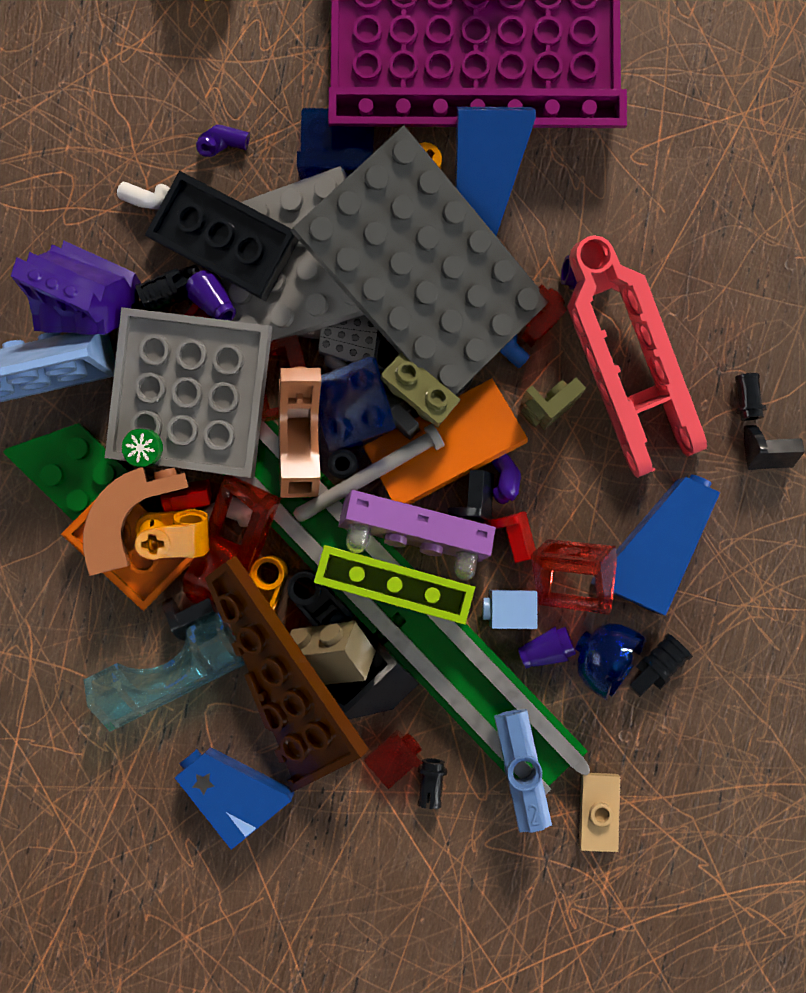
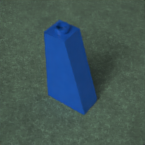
(489, 156)
(662, 545)

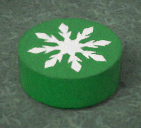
(142, 447)

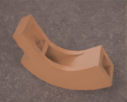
(299, 431)
(104, 527)

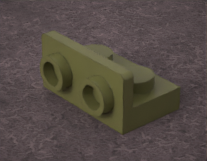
(419, 390)
(558, 401)

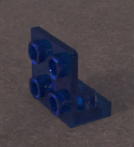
(330, 146)
(354, 405)

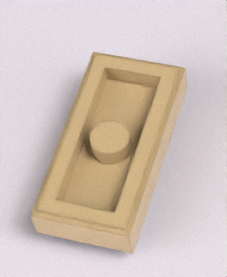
(599, 812)

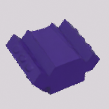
(75, 290)

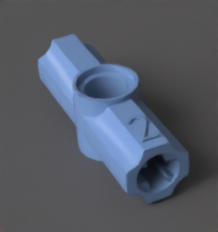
(526, 793)

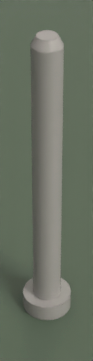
(429, 439)

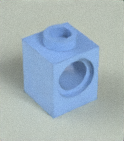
(511, 609)

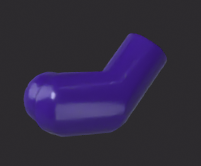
(219, 138)
(509, 479)

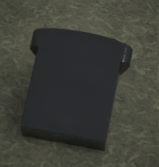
(770, 453)
(479, 497)
(181, 620)

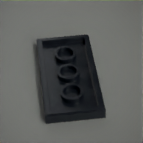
(222, 235)

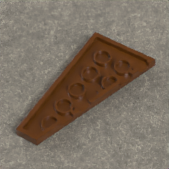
(288, 692)

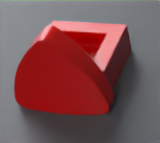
(196, 495)
(518, 534)

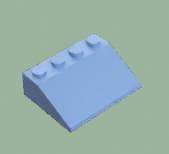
(53, 363)

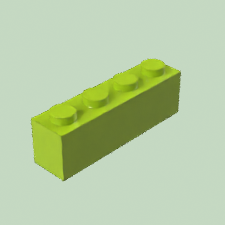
(394, 584)

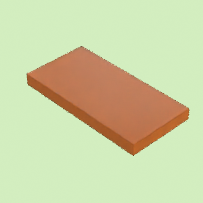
(473, 436)

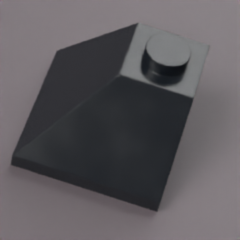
(384, 687)

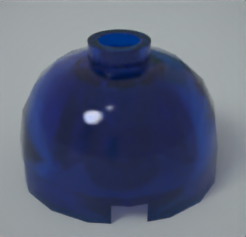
(607, 657)

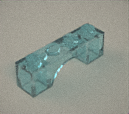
(127, 693)

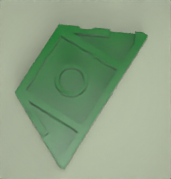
(67, 467)

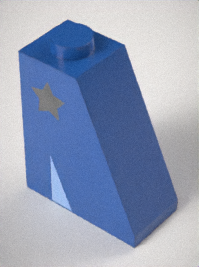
(231, 793)

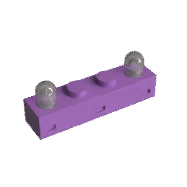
(418, 527)

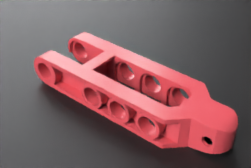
(599, 270)

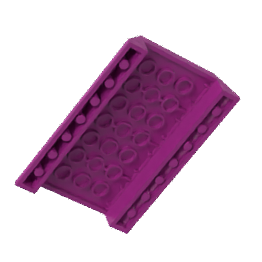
(427, 57)

